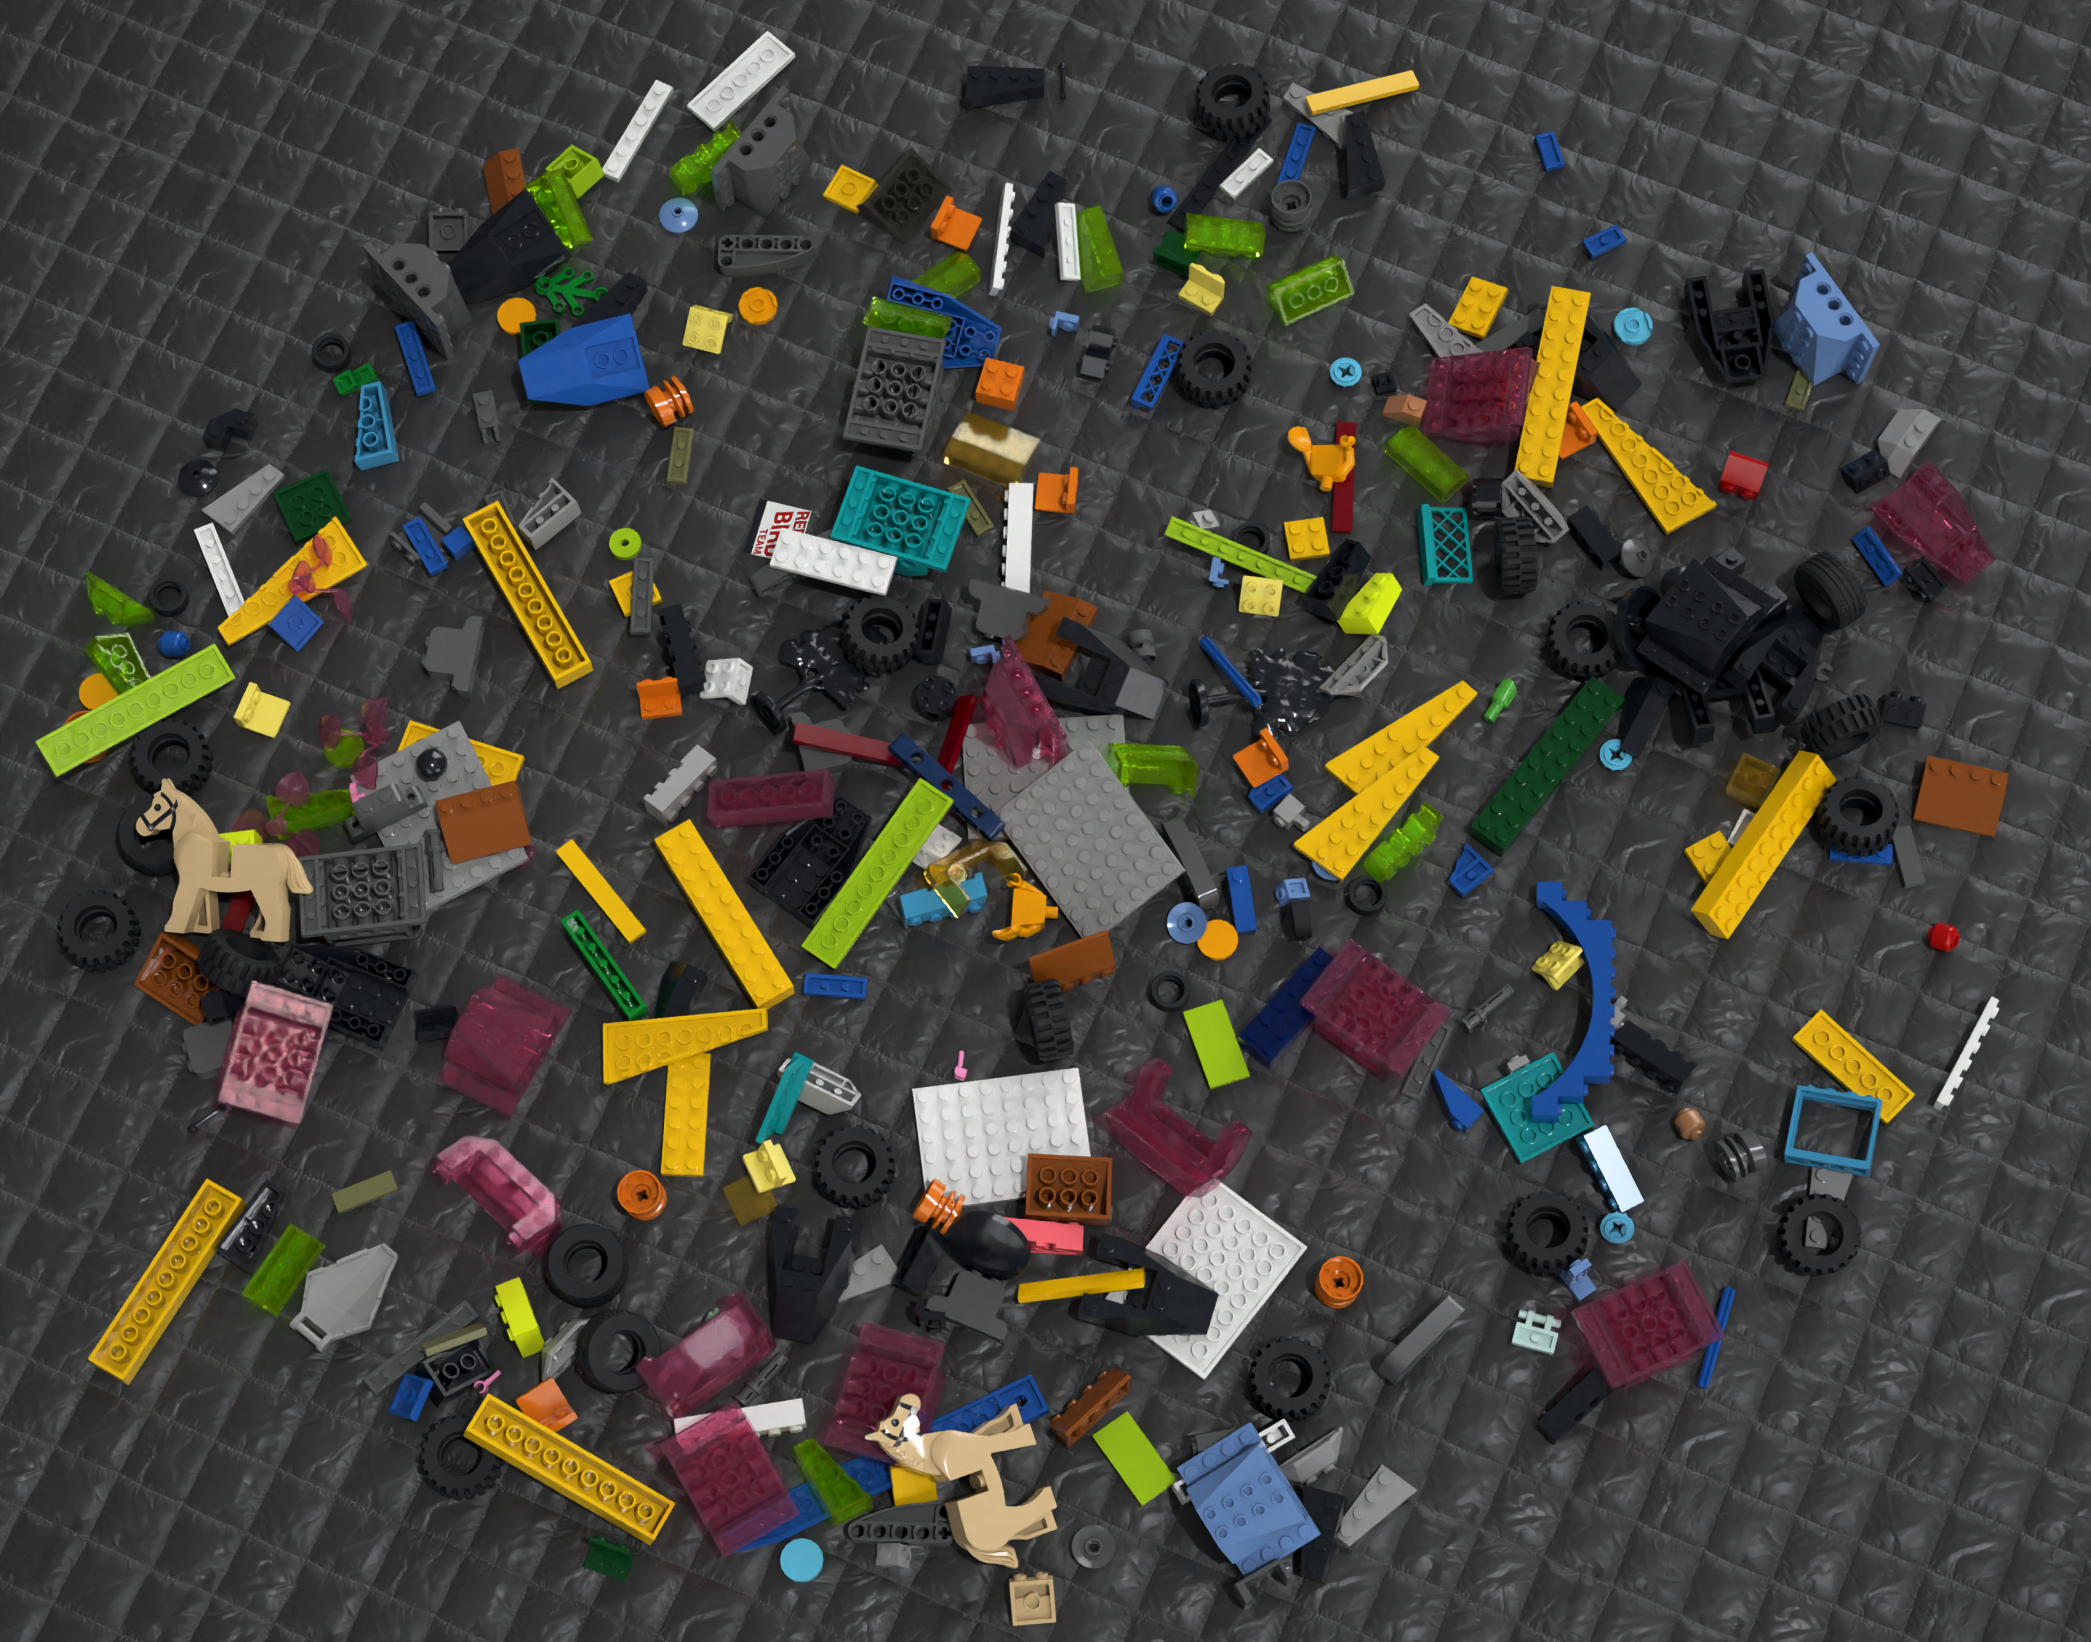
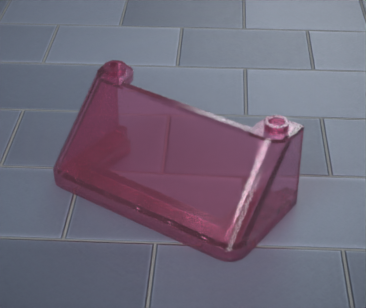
(708, 1358)

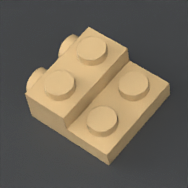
(1032, 1599)

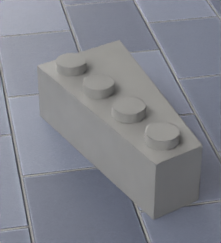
(680, 785)

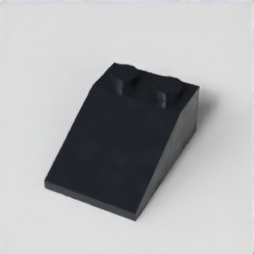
(456, 1371)

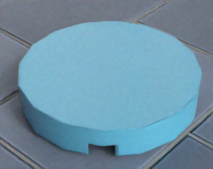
(1632, 326)
(801, 1560)

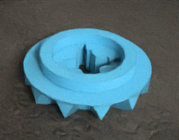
(1342, 365)
(1606, 755)
(1616, 1235)

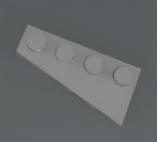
(1328, 122)
(1440, 335)
(242, 501)
(1818, 1226)
(870, 1273)
(1376, 1501)

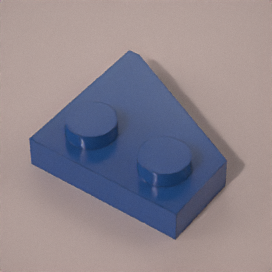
(1269, 793)
(1469, 871)

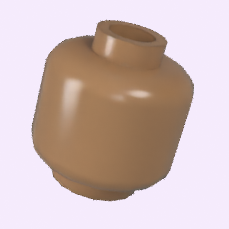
(1689, 1124)

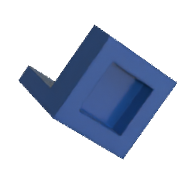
(458, 543)

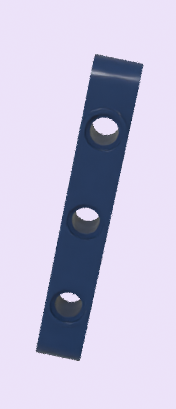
(932, 772)

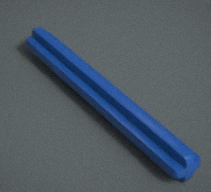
(1230, 671)
(1713, 1349)

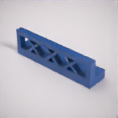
(1152, 370)

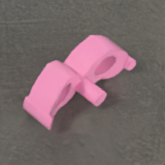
(354, 791)

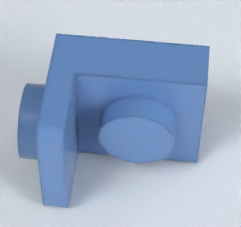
(1065, 321)
(1217, 569)
(982, 654)
(1292, 890)

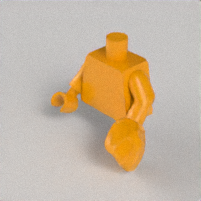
(1324, 462)
(1028, 911)

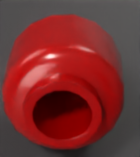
(1943, 937)

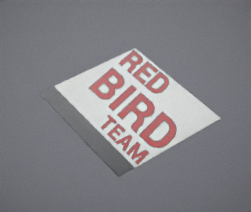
(768, 523)

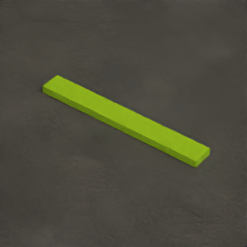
(1239, 554)

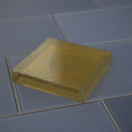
(747, 1202)

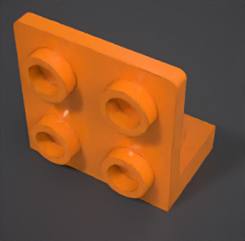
(954, 225)
(1577, 432)
(1057, 492)
(659, 698)
(1262, 760)
(547, 1405)

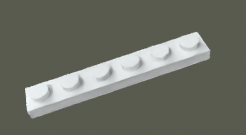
(637, 131)
(1002, 233)
(219, 568)
(1963, 1061)

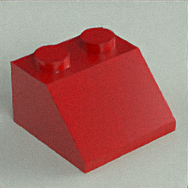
(1743, 476)

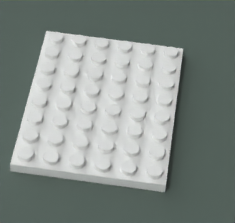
(982, 1130)
(1234, 1254)

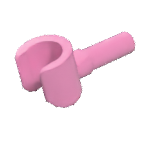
(960, 1073)
(487, 1382)

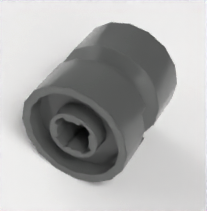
(1141, 643)

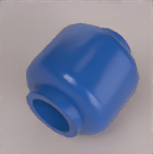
(1163, 198)
(173, 644)

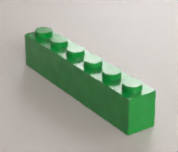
(604, 966)

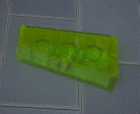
(696, 169)
(318, 812)
(1404, 843)

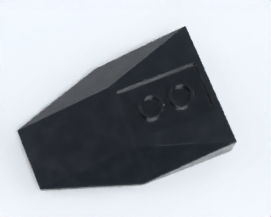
(507, 251)
(813, 861)
(361, 987)

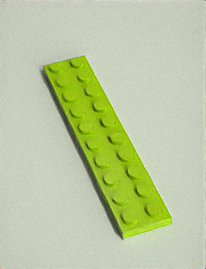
(135, 710)
(877, 873)

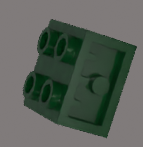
(1174, 255)
(609, 1559)

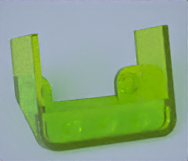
(1154, 765)

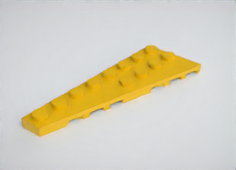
(1660, 486)
(275, 593)
(1388, 747)
(1351, 830)
(654, 1043)

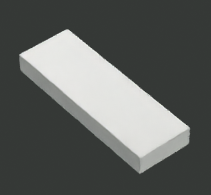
(1246, 174)

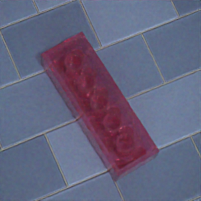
(771, 798)

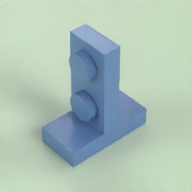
(1577, 1279)

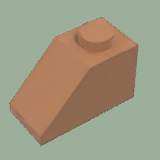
(1405, 409)

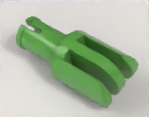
(1501, 699)

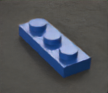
(425, 546)
(1877, 556)
(1881, 858)
(835, 986)

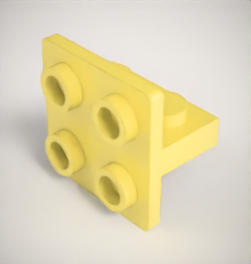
(1260, 595)
(1559, 963)
(768, 1167)

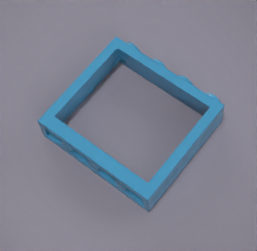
(1826, 1161)

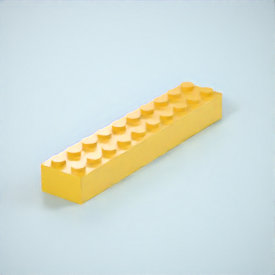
(1552, 385)
(527, 595)
(1763, 844)
(724, 916)
(166, 1282)
(569, 1469)

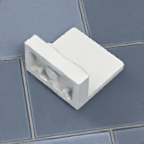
(727, 679)
(937, 846)

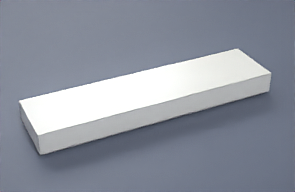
(1067, 241)

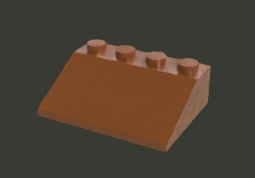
(1041, 646)
(1960, 796)
(483, 822)
(1075, 962)
(175, 978)
(1068, 1189)
(1091, 1406)

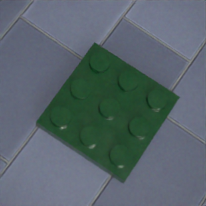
(311, 505)

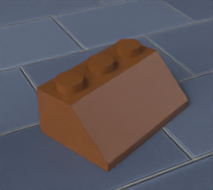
(504, 177)

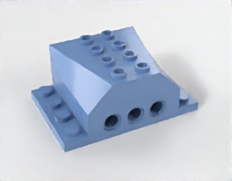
(1824, 328)
(1247, 1501)

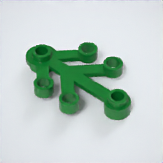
(568, 290)

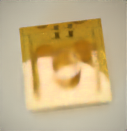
(1752, 781)

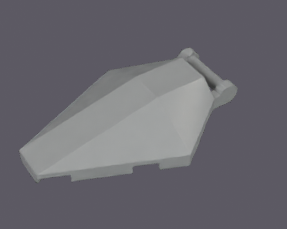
(345, 1295)

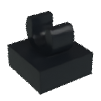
(1384, 383)

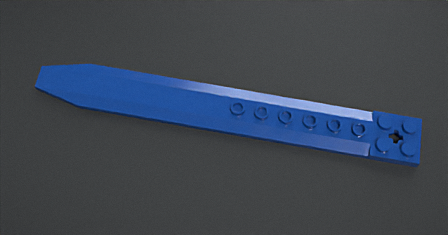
(875, 1475)

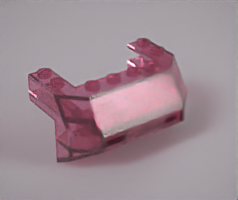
(1169, 1141)
(504, 1191)

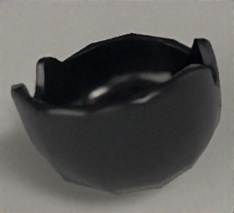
(431, 764)

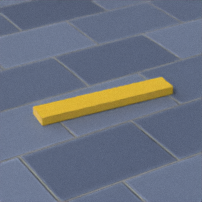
(1361, 92)
(600, 891)
(1081, 1284)

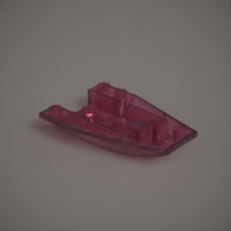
(1935, 523)

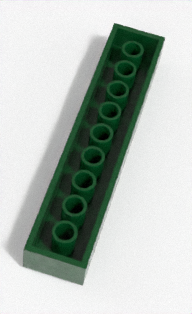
(1546, 766)

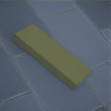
(1799, 391)
(680, 455)
(975, 516)
(365, 1192)
(454, 1339)

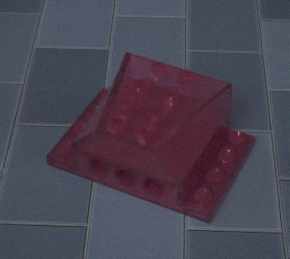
(1480, 395)
(1020, 711)
(1373, 1011)
(501, 1043)
(273, 1053)
(1648, 1326)
(880, 1371)
(730, 1478)

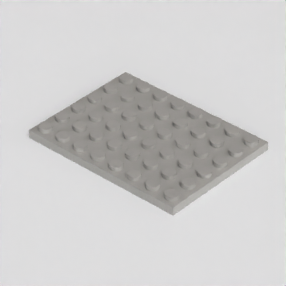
(462, 775)
(995, 780)
(1089, 842)

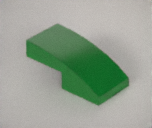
(352, 381)

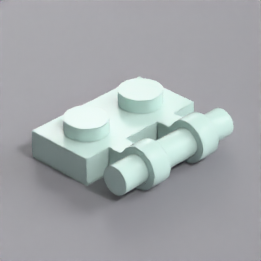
(1533, 1337)

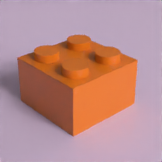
(1000, 384)

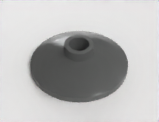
(1636, 558)
(1096, 1536)

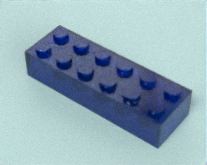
(1283, 1016)

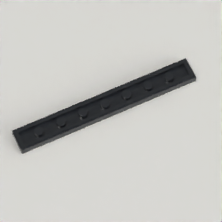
(1215, 176)

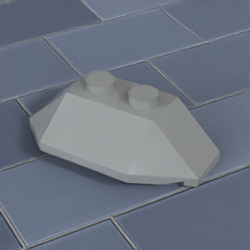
(1905, 438)
(1524, 498)
(1358, 668)
(826, 1090)
(561, 1350)
(1313, 1460)

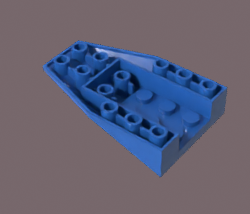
(970, 333)
(586, 365)

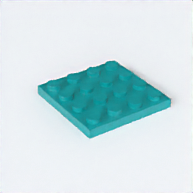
(1512, 1108)

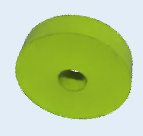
(625, 552)

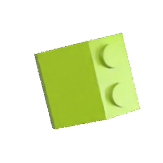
(580, 169)

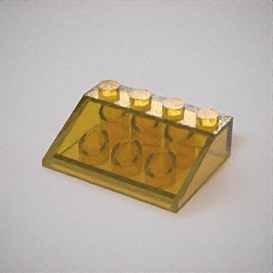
(990, 450)

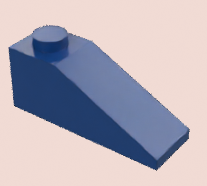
(1241, 898)
(1459, 1106)

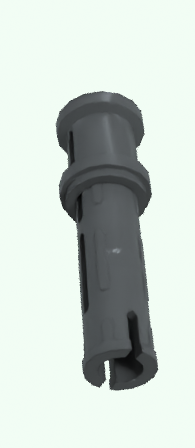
(434, 851)
(1479, 1013)
(754, 1386)

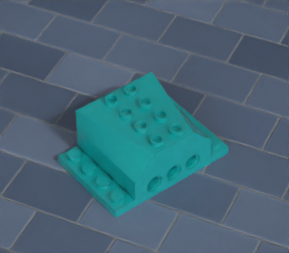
(901, 520)

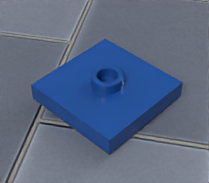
(295, 623)
(410, 1397)

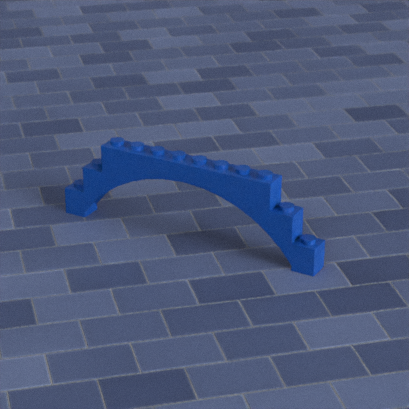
(1593, 1059)

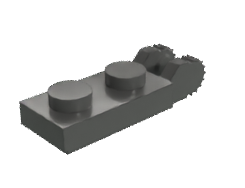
(487, 414)

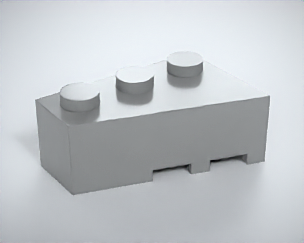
(549, 515)

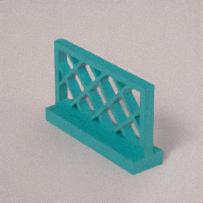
(1427, 545)
(785, 1097)

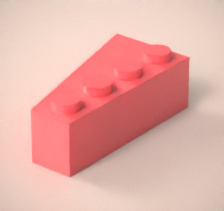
(1052, 1236)

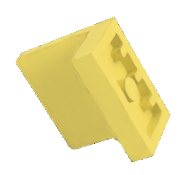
(1203, 289)
(706, 328)
(261, 712)

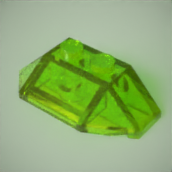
(115, 604)

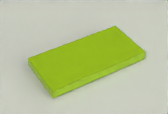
(1216, 1044)
(1134, 1458)

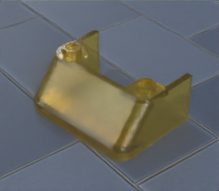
(950, 871)

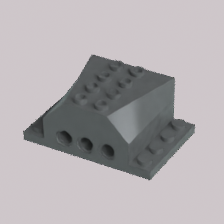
(762, 160)
(421, 290)
(896, 390)
(364, 895)

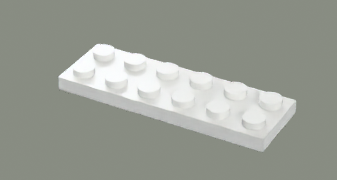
(741, 81)
(833, 561)

